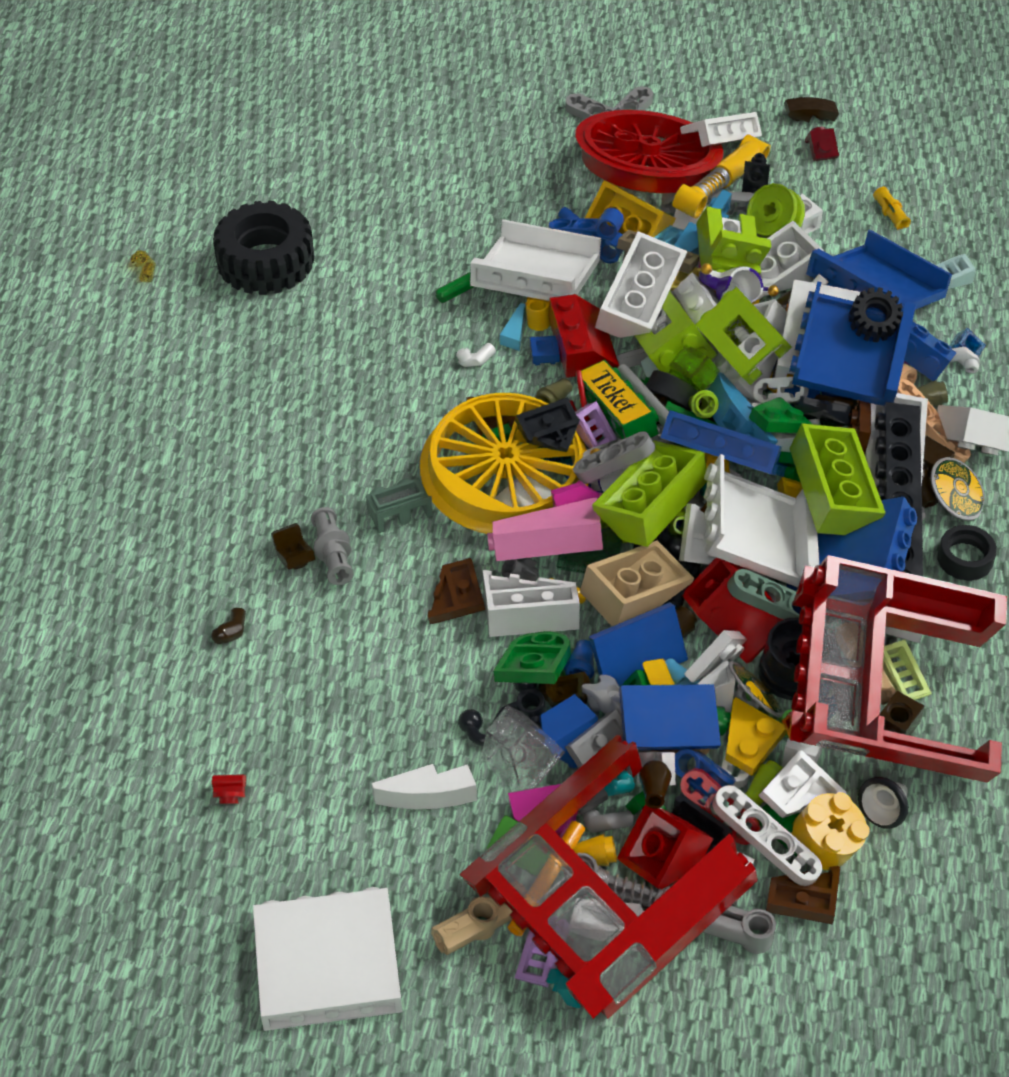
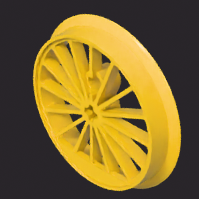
(466, 502)

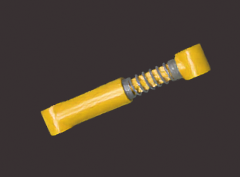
(694, 198)

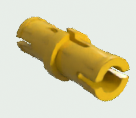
(899, 217)

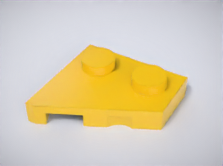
(751, 736)

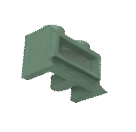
(398, 500)

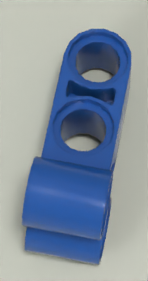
(597, 228)

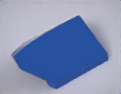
(566, 723)

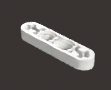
(770, 831)

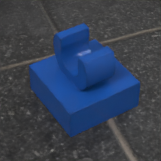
(544, 350)

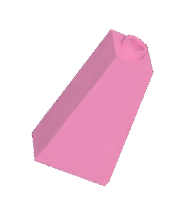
(547, 532)

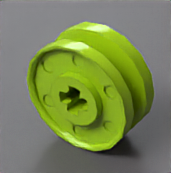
(775, 208)

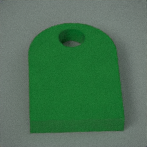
(534, 658)

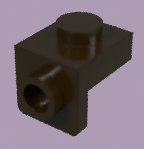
(291, 547)
(564, 688)

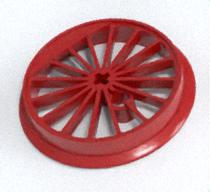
(619, 153)

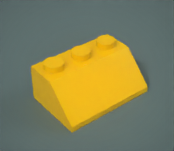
(636, 212)

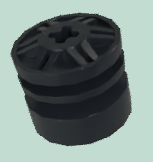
(781, 658)

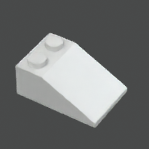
(787, 257)

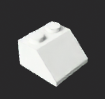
(975, 428)

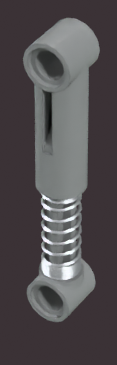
(731, 925)

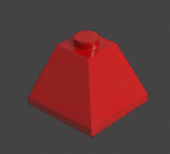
(663, 847)

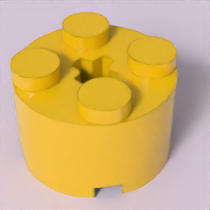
(831, 828)

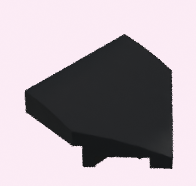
(824, 410)
(549, 425)

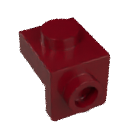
(822, 143)

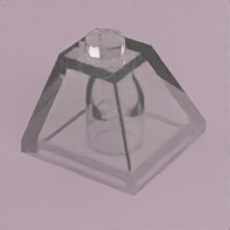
(519, 750)

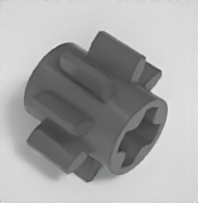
(524, 567)

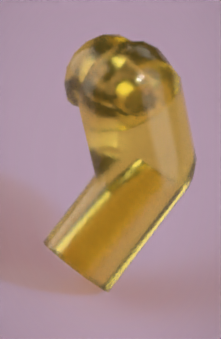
(147, 264)

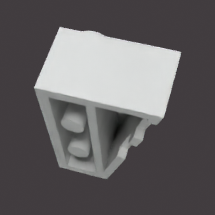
(529, 606)

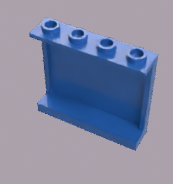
(883, 266)
(839, 360)
(719, 440)
(877, 544)

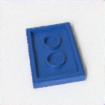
(640, 639)
(670, 716)

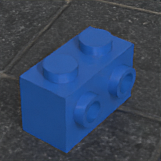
(927, 352)

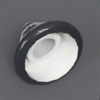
(874, 802)

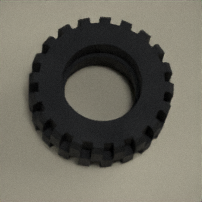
(265, 268)

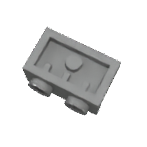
(595, 738)

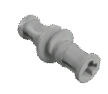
(332, 546)

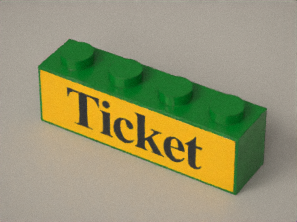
(618, 401)

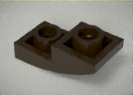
(805, 107)

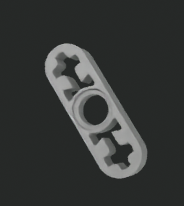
(614, 457)

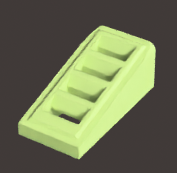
(902, 650)

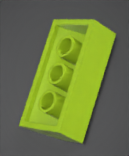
(835, 479)
(652, 492)

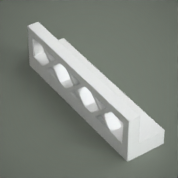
(725, 128)

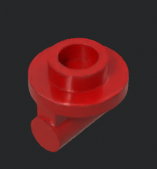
(229, 788)

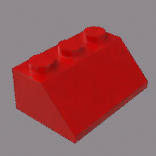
(578, 340)

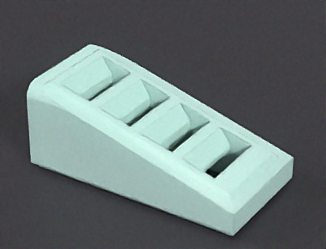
(961, 268)

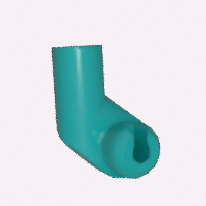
(623, 785)

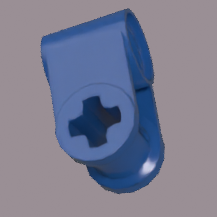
(702, 762)

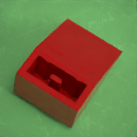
(722, 611)

